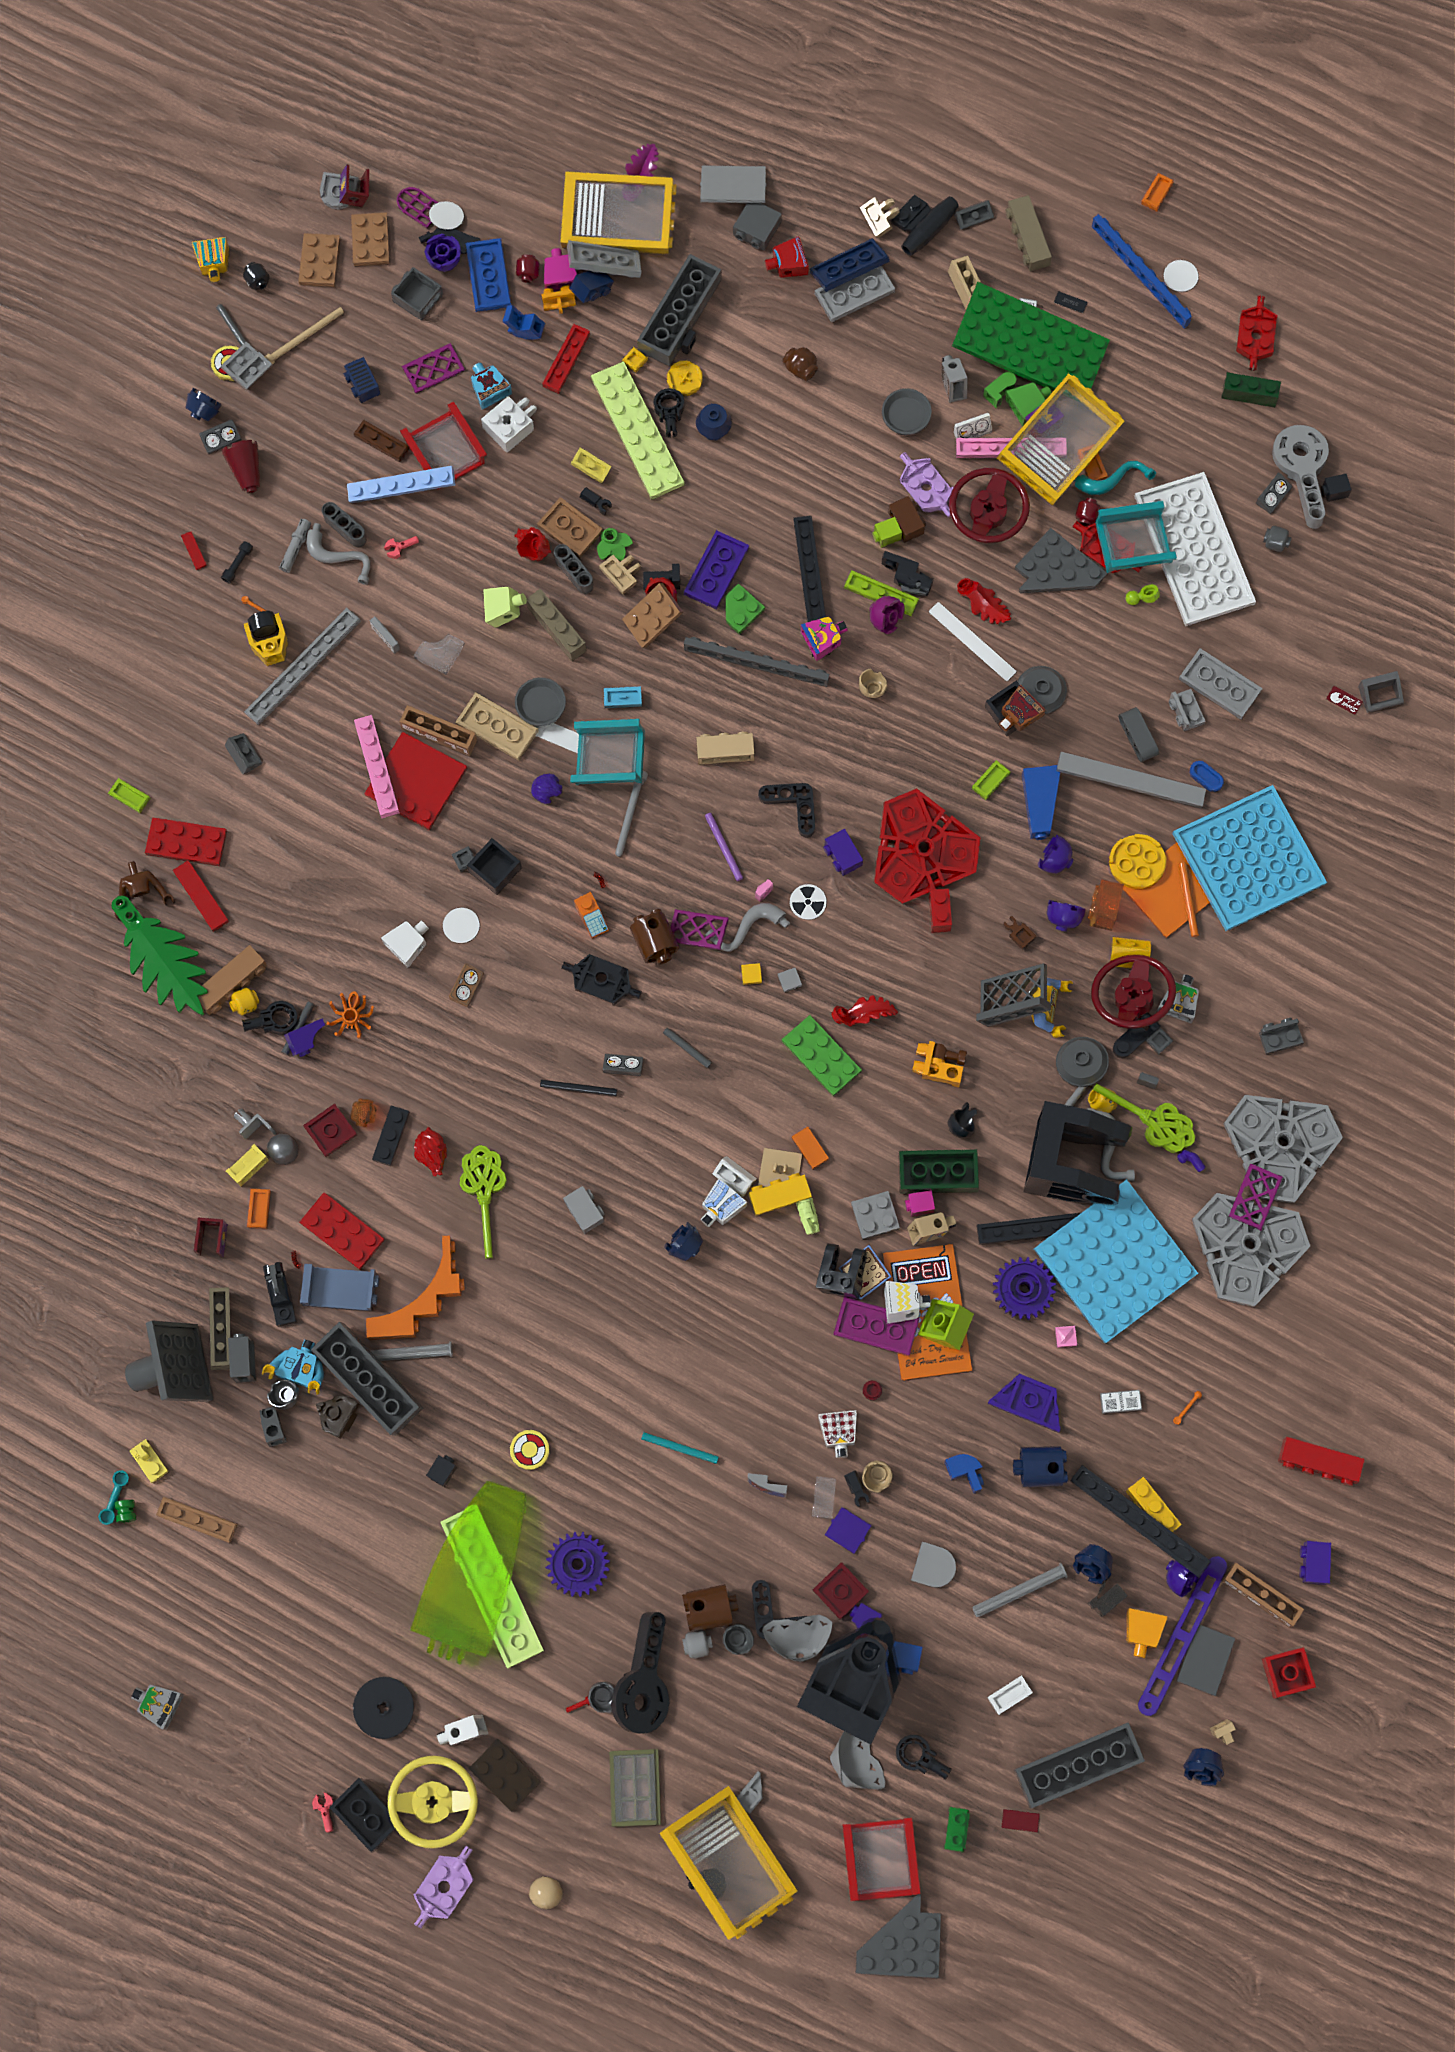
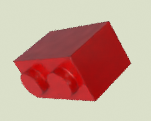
(940, 910)

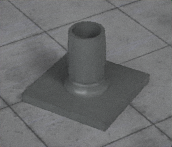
(175, 1364)

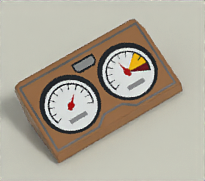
(466, 985)

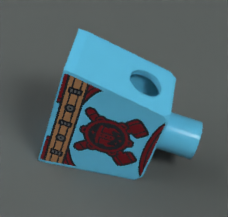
(489, 385)

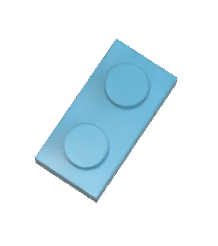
(622, 697)

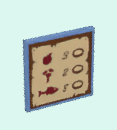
(874, 1272)

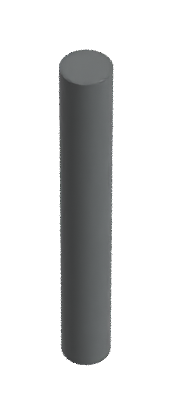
(231, 324)
(300, 1023)
(688, 1048)

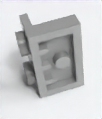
(1186, 709)

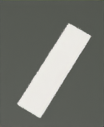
(559, 736)

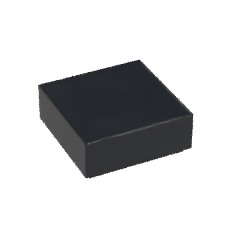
(689, 342)

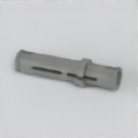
(298, 538)

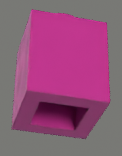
(920, 1203)

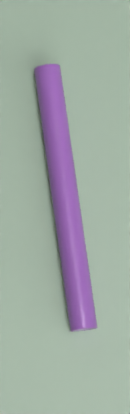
(724, 847)

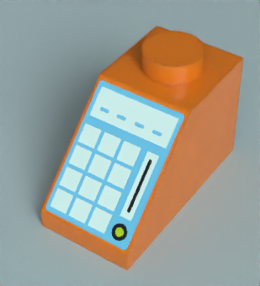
(591, 915)

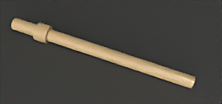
(307, 333)

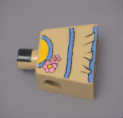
(930, 1228)

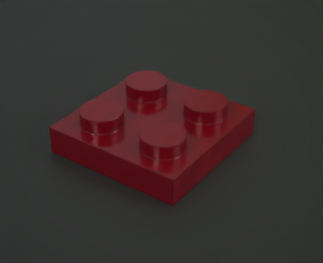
(330, 1130)
(840, 1591)

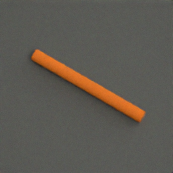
(1188, 900)

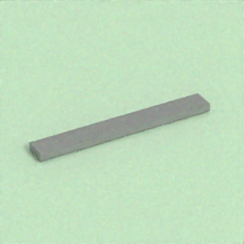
(302, 666)
(1131, 780)

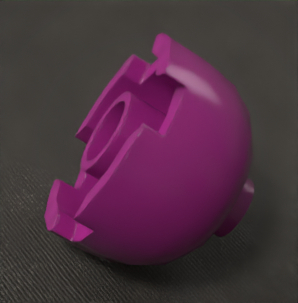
(886, 613)

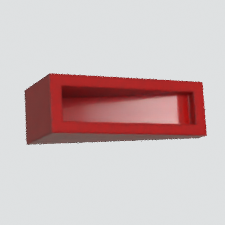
(193, 550)

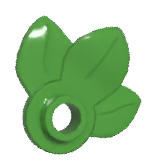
(615, 546)

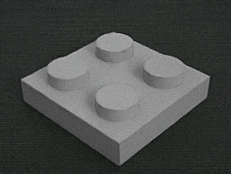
(875, 1215)

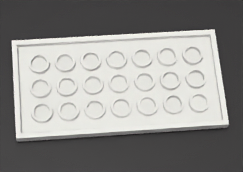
(1207, 571)

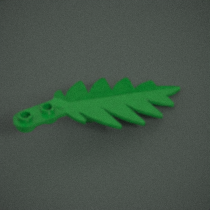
(160, 958)

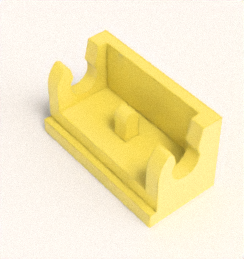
(247, 1165)

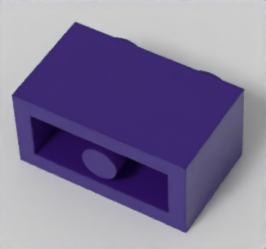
(843, 852)
(1315, 1562)

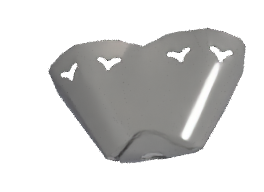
(798, 1636)
(854, 1764)

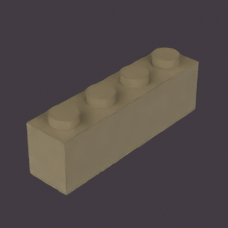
(1029, 233)
(556, 625)
(219, 1328)

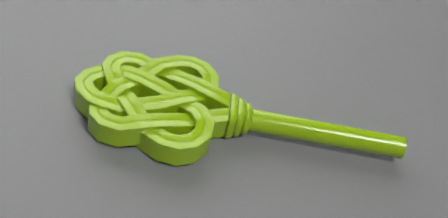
(1162, 1127)
(484, 1200)

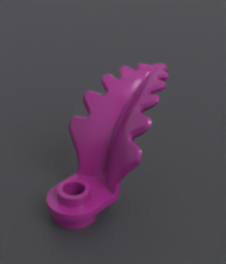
(643, 163)

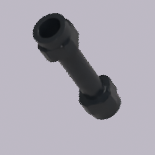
(244, 549)

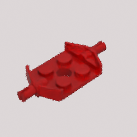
(1260, 321)
(1091, 545)

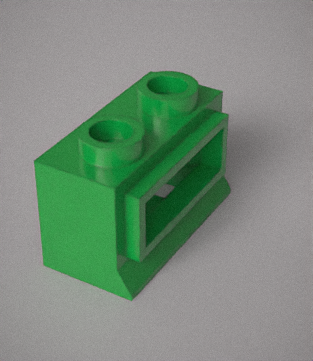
(957, 1829)

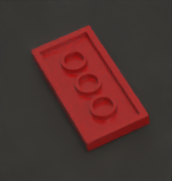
(185, 841)
(342, 1231)

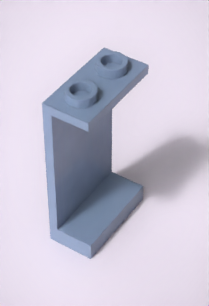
(339, 1288)

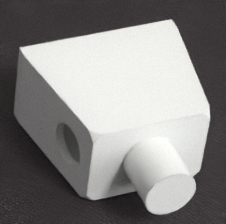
(406, 941)

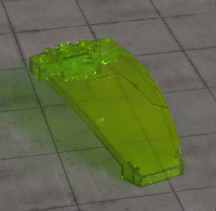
(472, 1574)

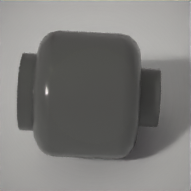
(1277, 538)

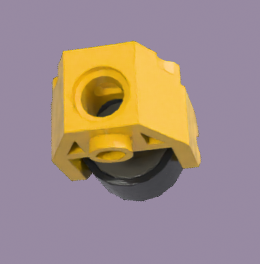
(263, 625)

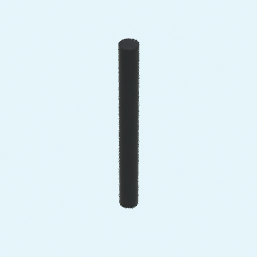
(578, 1087)

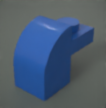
(523, 326)
(965, 1465)

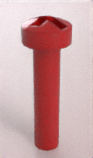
(578, 1705)

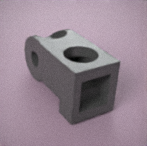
(272, 1426)

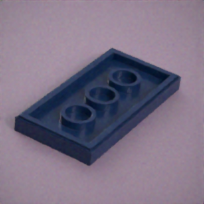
(849, 265)

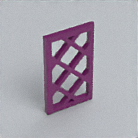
(435, 354)
(702, 943)
(1271, 1192)

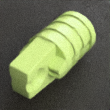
(808, 1215)

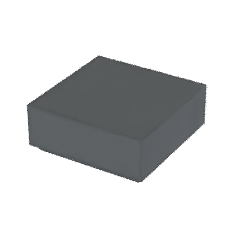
(462, 858)
(1159, 1041)
(1147, 1080)

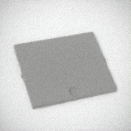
(733, 184)

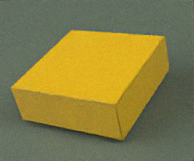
(635, 359)
(751, 974)

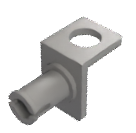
(250, 1124)

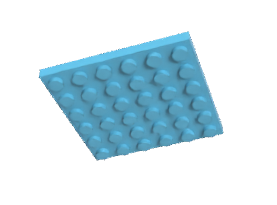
(1249, 858)
(1115, 1262)

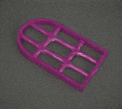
(415, 198)

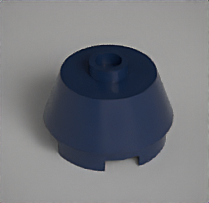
(201, 405)
(713, 422)
(684, 1242)
(1094, 1563)
(1204, 1766)

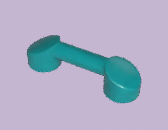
(120, 1480)

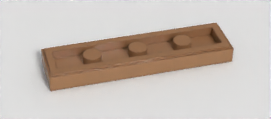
(196, 1520)

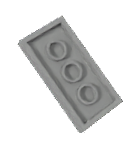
(604, 259)
(855, 294)
(1220, 683)

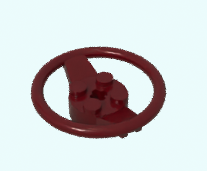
(992, 499)
(1136, 986)

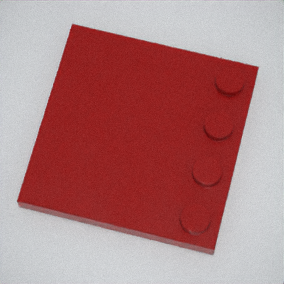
(420, 779)

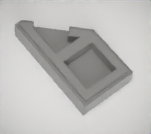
(751, 1794)

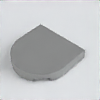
(331, 189)
(933, 1566)

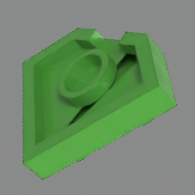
(741, 609)

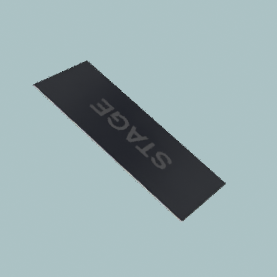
(1070, 302)

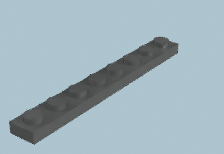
(754, 661)

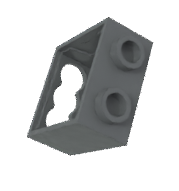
(757, 225)
(416, 293)
(242, 1359)

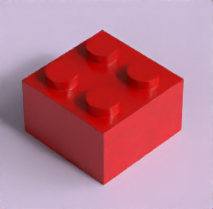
(1288, 1672)

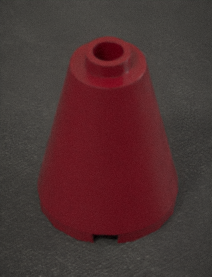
(244, 464)

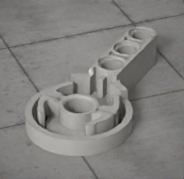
(1304, 467)

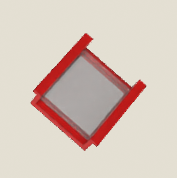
(446, 443)
(881, 1859)

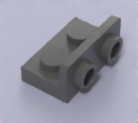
(1280, 1036)

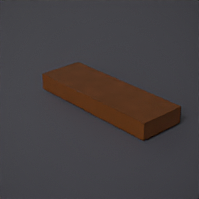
(381, 441)

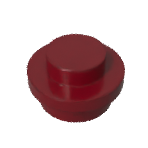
(872, 1390)

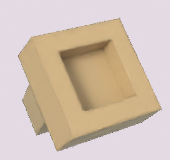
(1223, 1730)

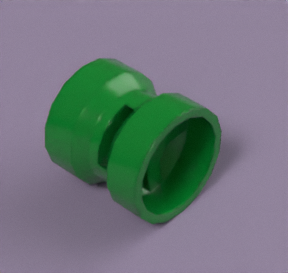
(125, 1511)

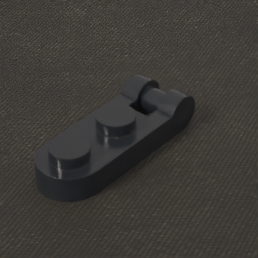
(1133, 1039)

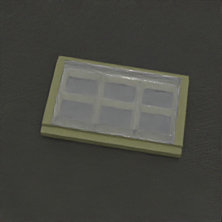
(635, 1787)

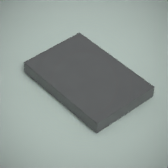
(1206, 1660)

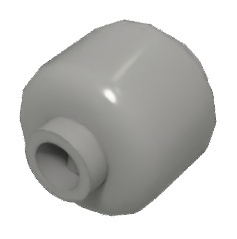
(697, 1644)

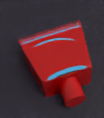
(788, 259)

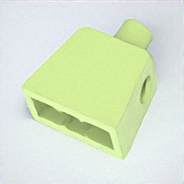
(502, 605)

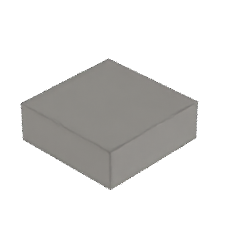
(789, 980)

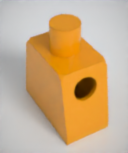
(1143, 1630)

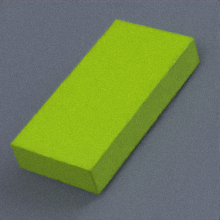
(991, 780)
(129, 795)

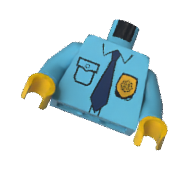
(298, 1366)

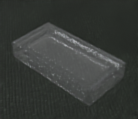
(824, 1497)

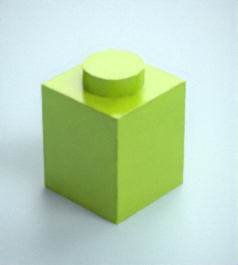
(887, 532)

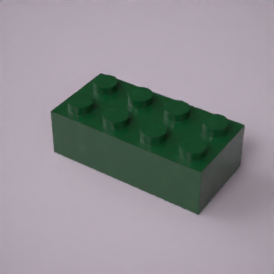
(938, 1171)

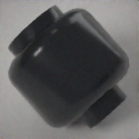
(256, 276)

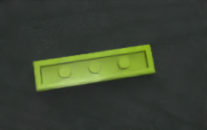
(874, 589)

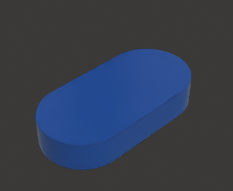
(1206, 776)

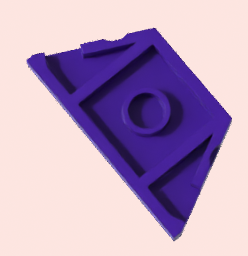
(1029, 1401)

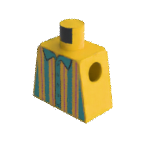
(212, 257)

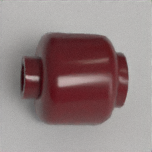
(527, 268)
(1087, 511)

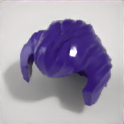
(546, 787)

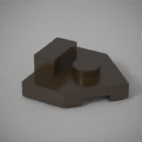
(337, 1415)

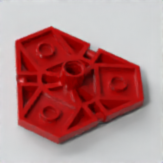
(905, 869)

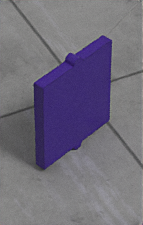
(847, 1530)

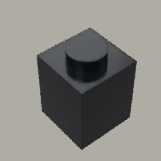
(1336, 487)
(442, 1470)

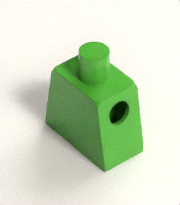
(1026, 399)

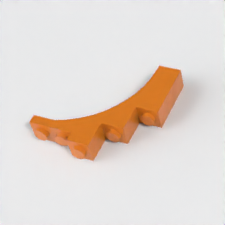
(402, 1322)

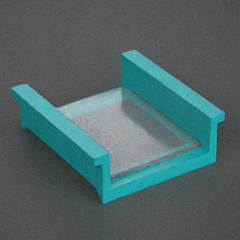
(1133, 536)
(609, 751)

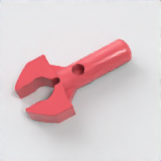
(399, 546)
(324, 1811)

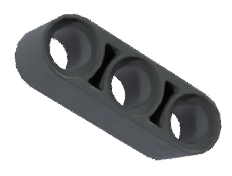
(340, 517)
(570, 561)
(1138, 734)

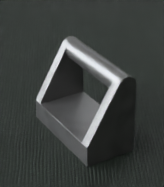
(1378, 682)

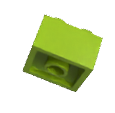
(946, 1323)

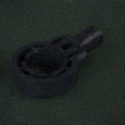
(670, 417)
(267, 1014)
(933, 1764)

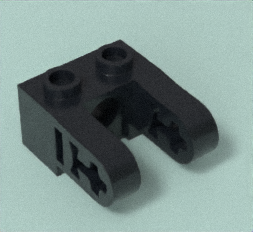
(837, 1282)

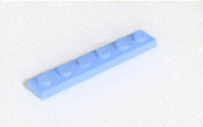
(401, 484)

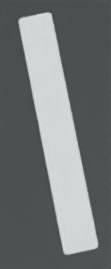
(972, 641)

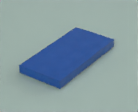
(488, 274)

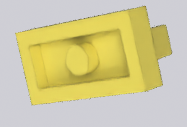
(590, 465)
(149, 1461)

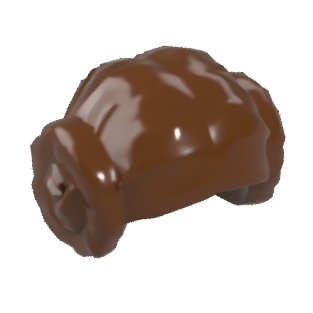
(801, 363)

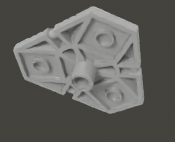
(1307, 1128)
(1242, 1272)

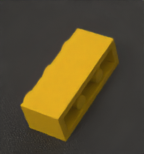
(779, 1194)
(1149, 1501)

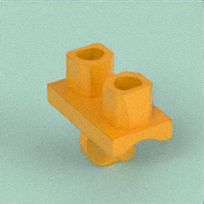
(559, 299)

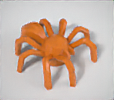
(350, 1015)

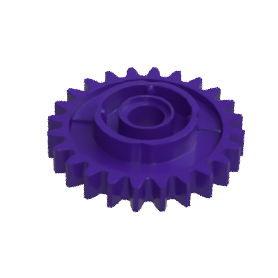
(1024, 1303)
(588, 1575)

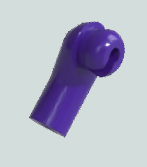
(1191, 1157)

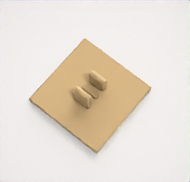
(778, 1165)

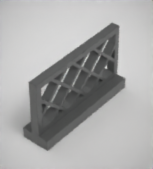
(1014, 1009)

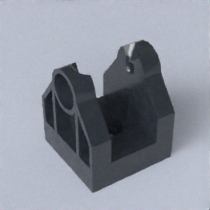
(1078, 1126)
(855, 1680)

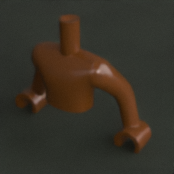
(138, 884)

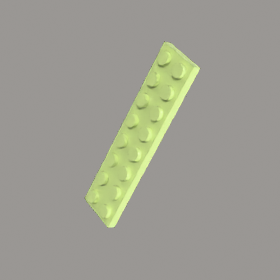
(637, 430)
(514, 1631)

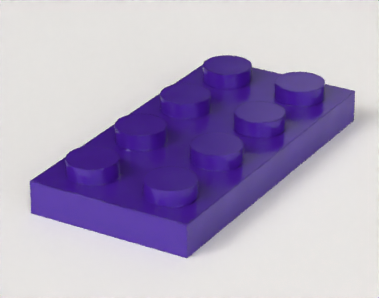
(716, 569)

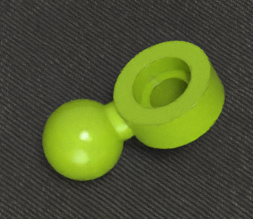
(1148, 594)

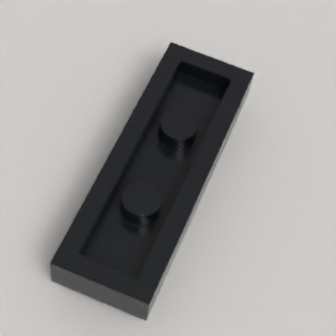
(390, 1135)

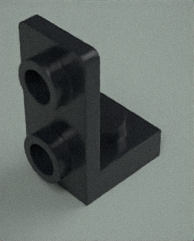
(673, 575)

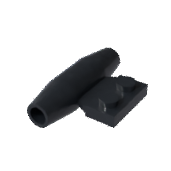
(923, 221)

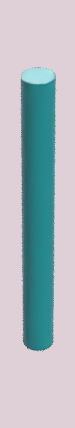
(680, 1448)

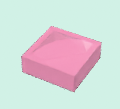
(763, 890)
(1065, 1336)

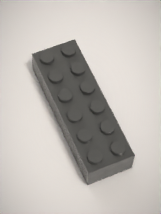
(679, 309)
(367, 1378)
(1079, 1765)

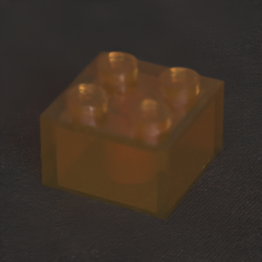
(1106, 905)

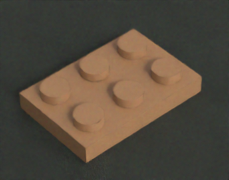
(370, 239)
(319, 260)
(570, 527)
(652, 615)

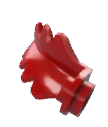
(983, 601)
(863, 1011)

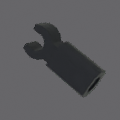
(595, 500)
(856, 1487)

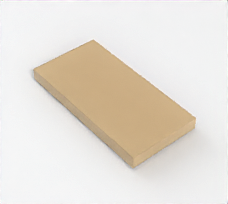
(497, 726)

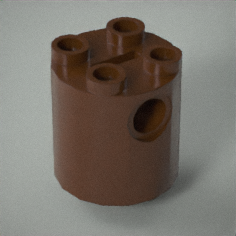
(654, 937)
(715, 1605)

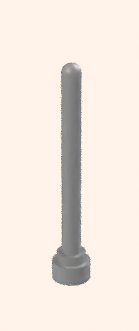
(629, 815)

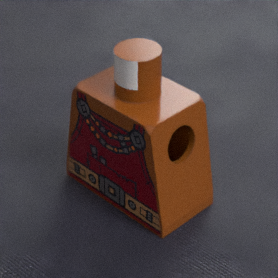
(1020, 710)

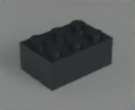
(364, 1814)

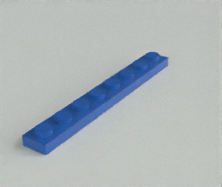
(1143, 273)

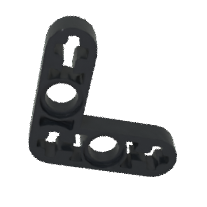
(800, 801)
(760, 1620)

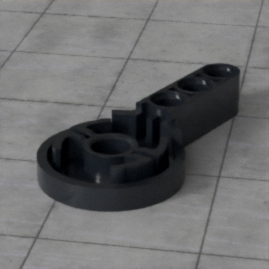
(645, 1681)

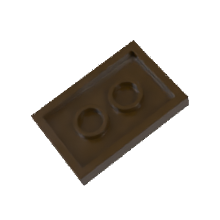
(504, 1775)

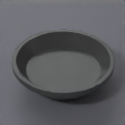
(906, 411)
(1044, 686)
(540, 701)
(1082, 1061)

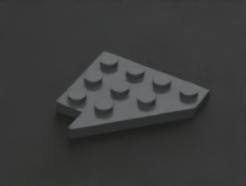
(1057, 566)
(904, 1945)

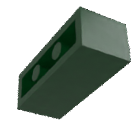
(1251, 389)

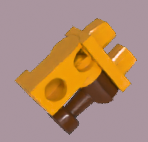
(935, 1064)

